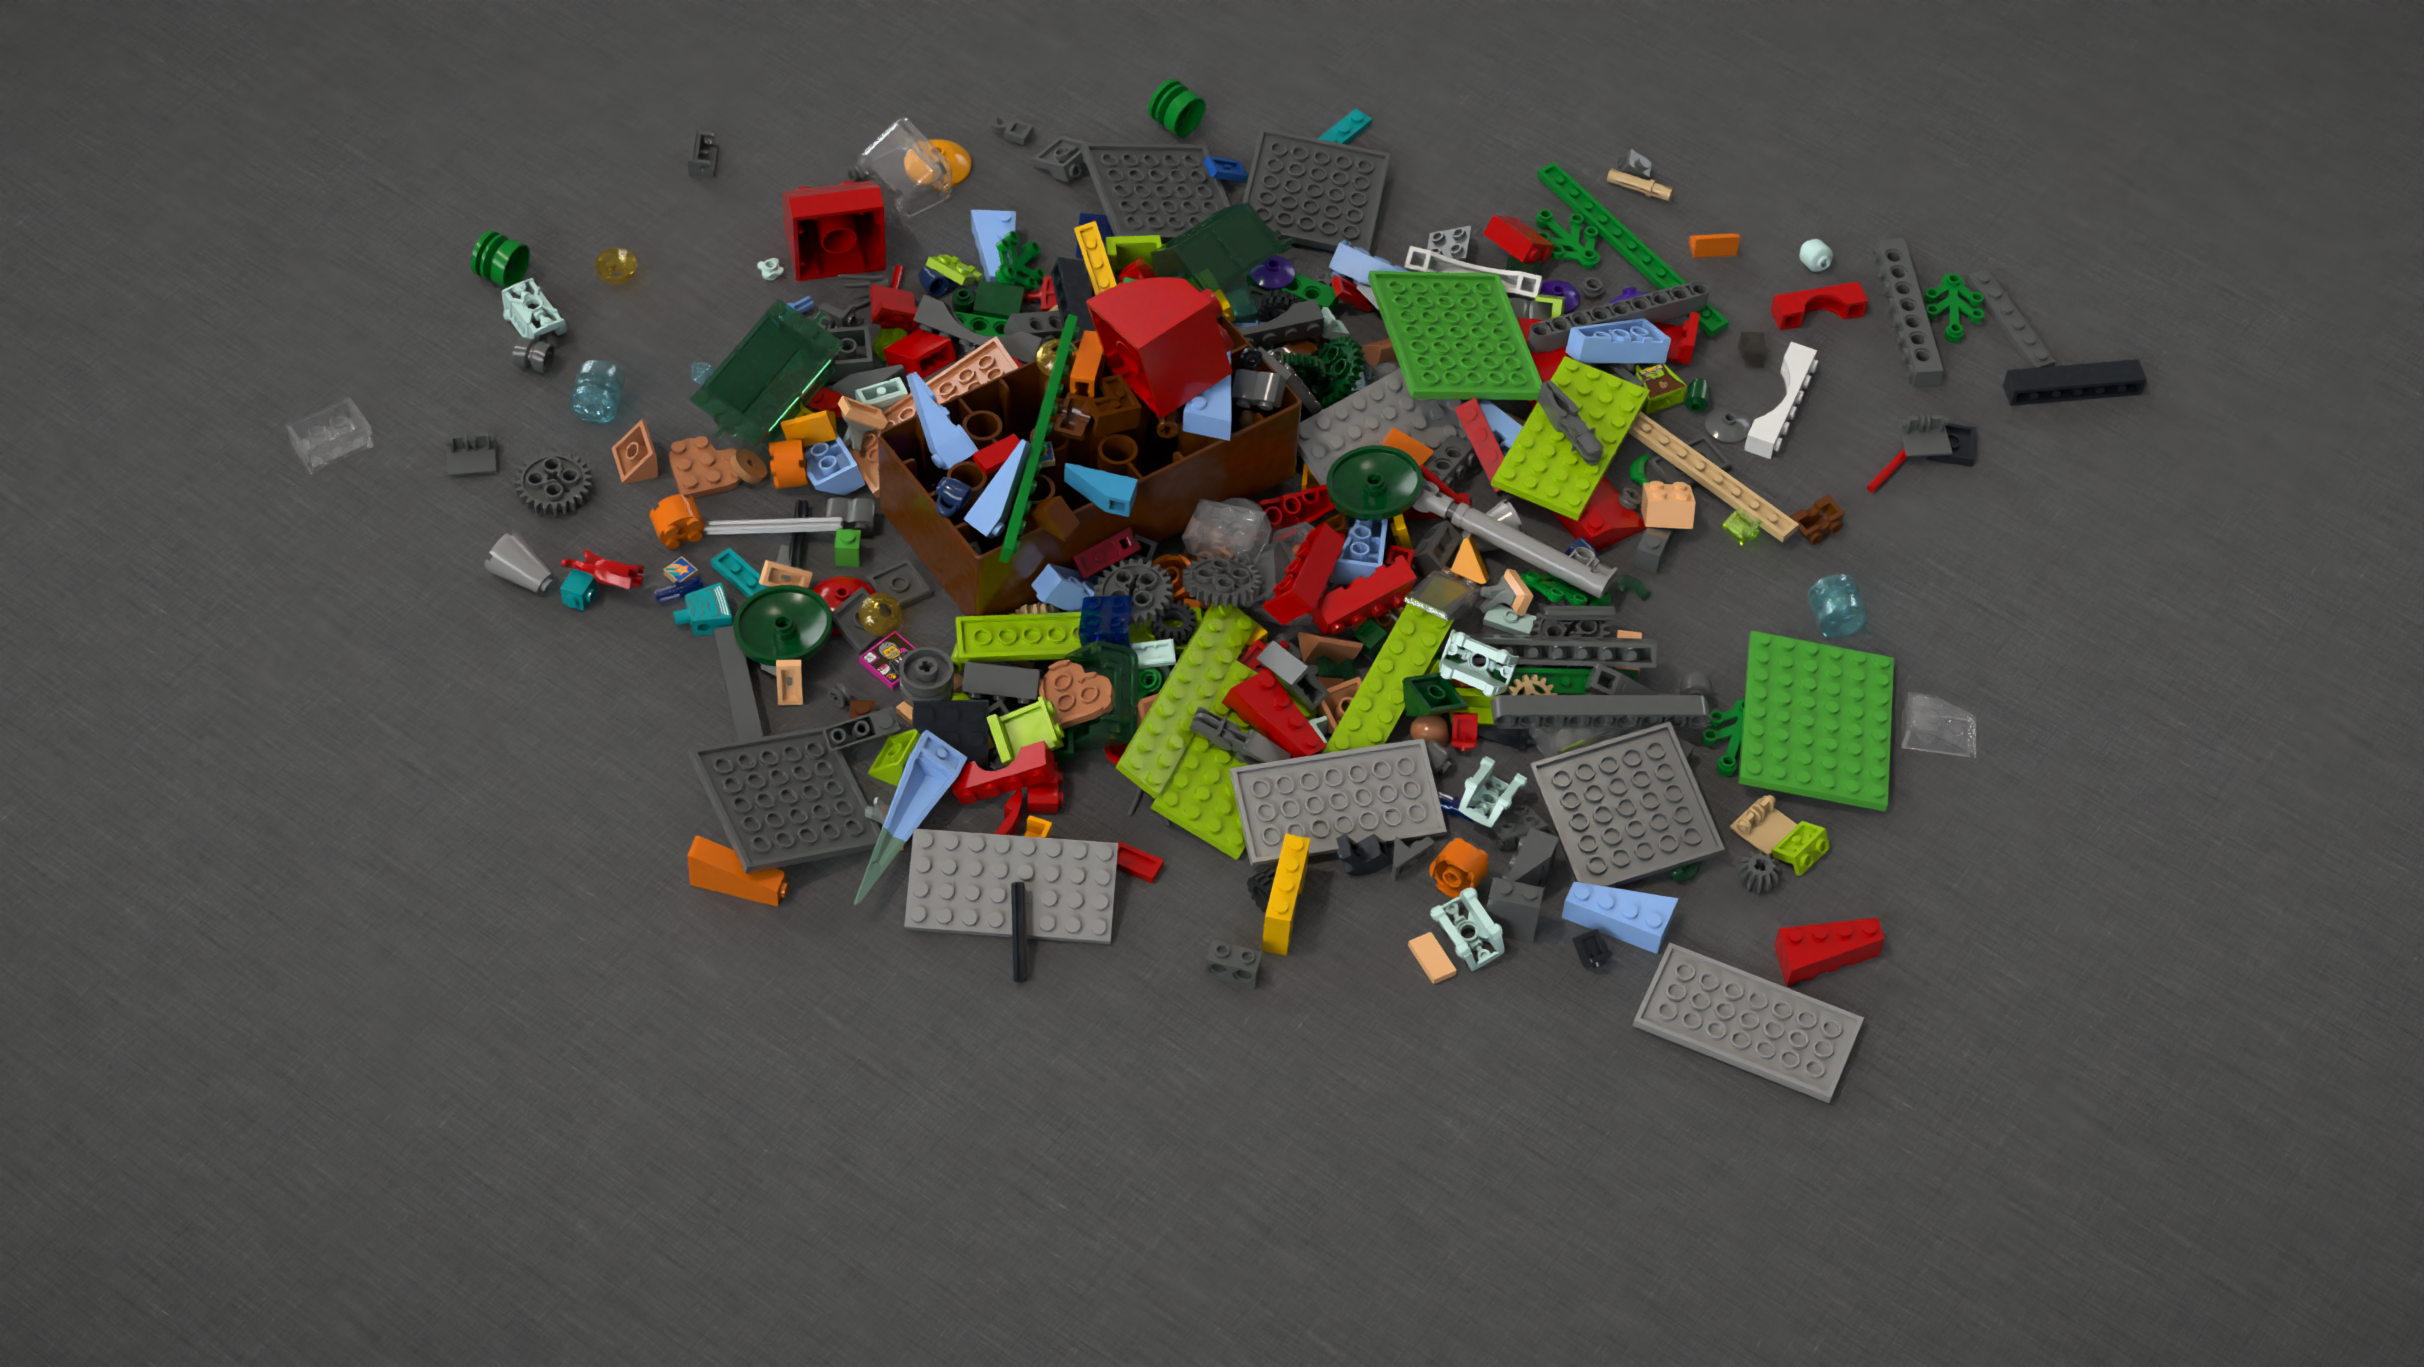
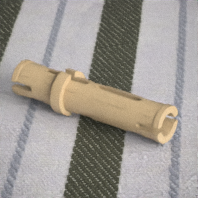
(1648, 187)

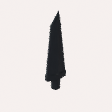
(1510, 737)

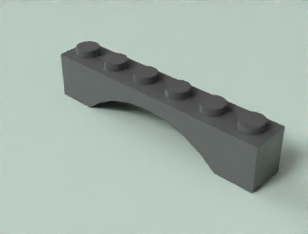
(941, 317)
(1298, 322)

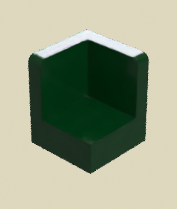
(1372, 637)

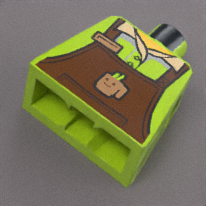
(1663, 384)

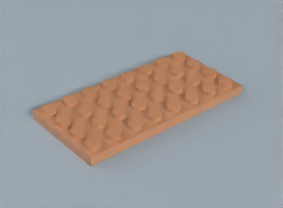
(973, 370)

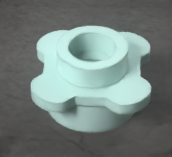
(770, 269)

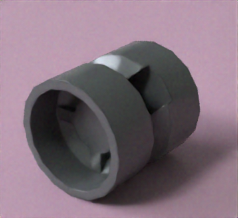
(528, 353)

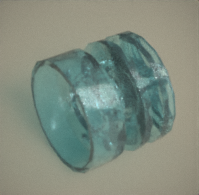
(596, 391)
(1837, 606)

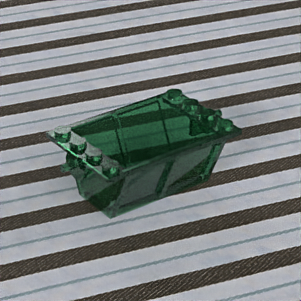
(1219, 248)
(769, 375)

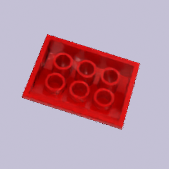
(1603, 519)

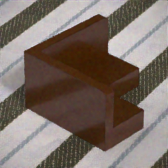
(1117, 409)

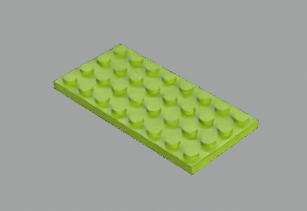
(1541, 459)
(1200, 787)

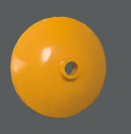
(957, 158)

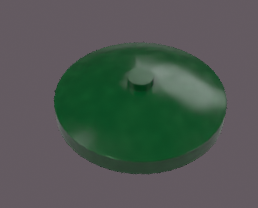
(1374, 482)
(782, 624)

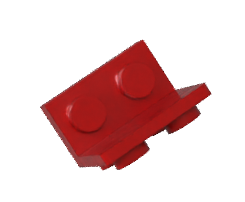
(893, 308)
(1682, 339)

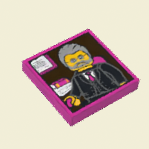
(885, 658)

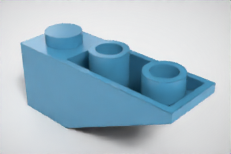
(1106, 490)

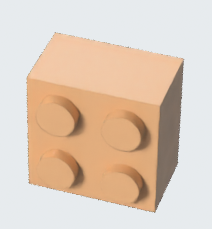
(1668, 505)

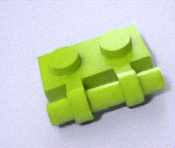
(954, 269)

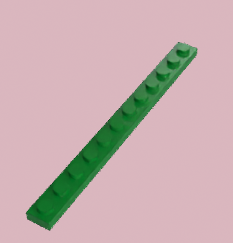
(1623, 240)
(1043, 428)

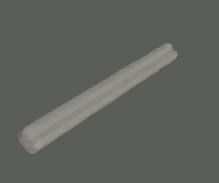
(778, 525)

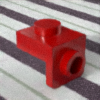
(1464, 730)

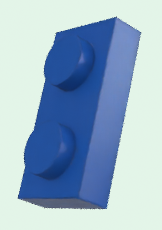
(1225, 169)

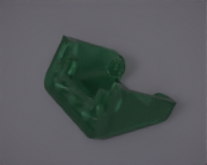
(1121, 668)

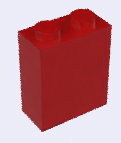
(1518, 239)
(921, 353)

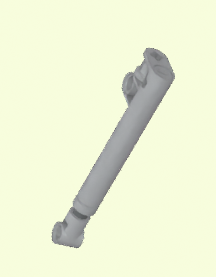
(1578, 568)

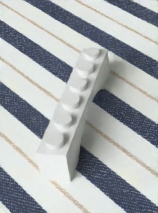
(1516, 283)
(1767, 429)

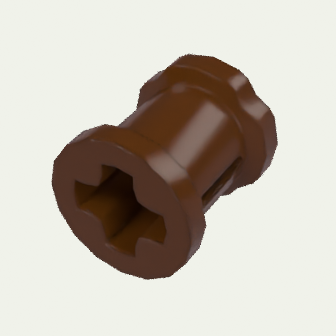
(1170, 421)

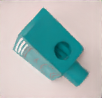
(705, 610)

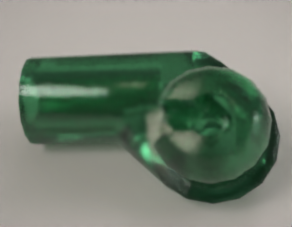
(1635, 584)
(1685, 874)

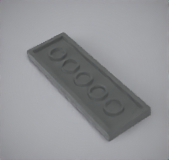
(1309, 403)

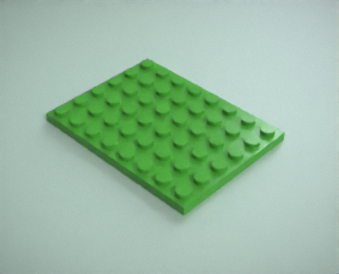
(1455, 335)
(1817, 721)

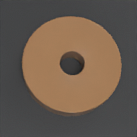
(748, 466)

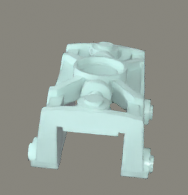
(521, 316)
(1470, 672)
(1477, 794)
(1477, 920)

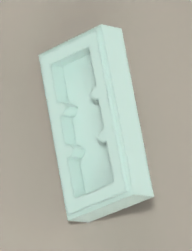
(1505, 619)
(1155, 653)

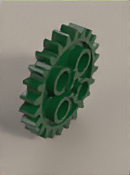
(1307, 368)
(1342, 368)

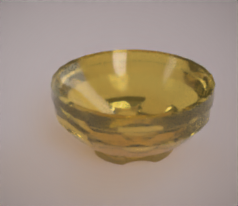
(615, 260)
(1046, 357)
(874, 621)

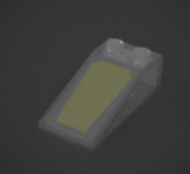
(1445, 595)

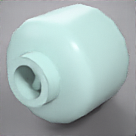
(1816, 255)

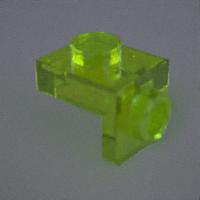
(885, 338)
(1741, 526)

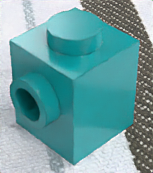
(578, 589)

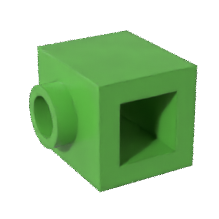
(848, 548)

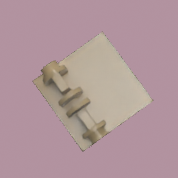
(1763, 825)

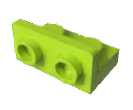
(1802, 846)

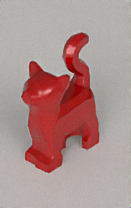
(608, 570)

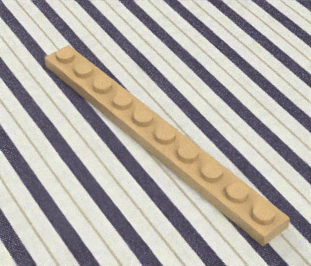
(1712, 477)

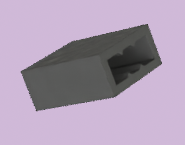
(1293, 675)
(1515, 908)

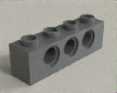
(1040, 324)
(1451, 460)

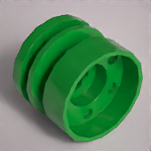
(1176, 107)
(500, 259)

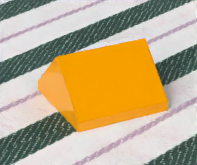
(811, 428)
(1469, 562)

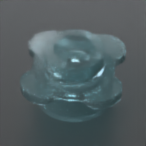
(700, 372)

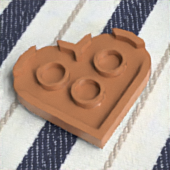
(702, 469)
(1075, 693)

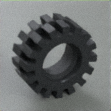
(1275, 301)
(1180, 633)
(1261, 886)

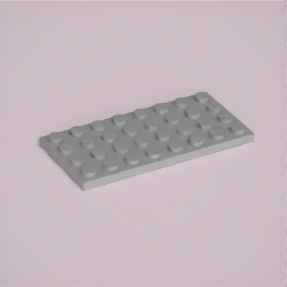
(1367, 419)
(1332, 794)
(966, 879)
(1748, 1022)

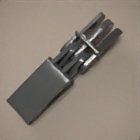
(1565, 418)
(1249, 747)

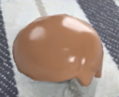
(1430, 728)

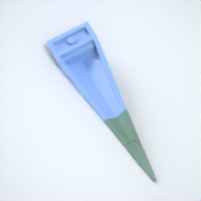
(924, 780)

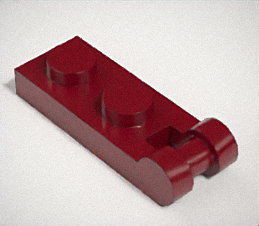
(1105, 553)

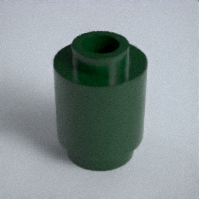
(963, 301)
(1698, 395)

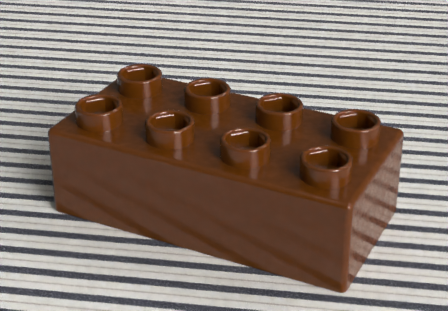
(1169, 485)

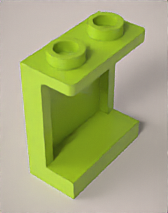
(1127, 249)
(1024, 728)

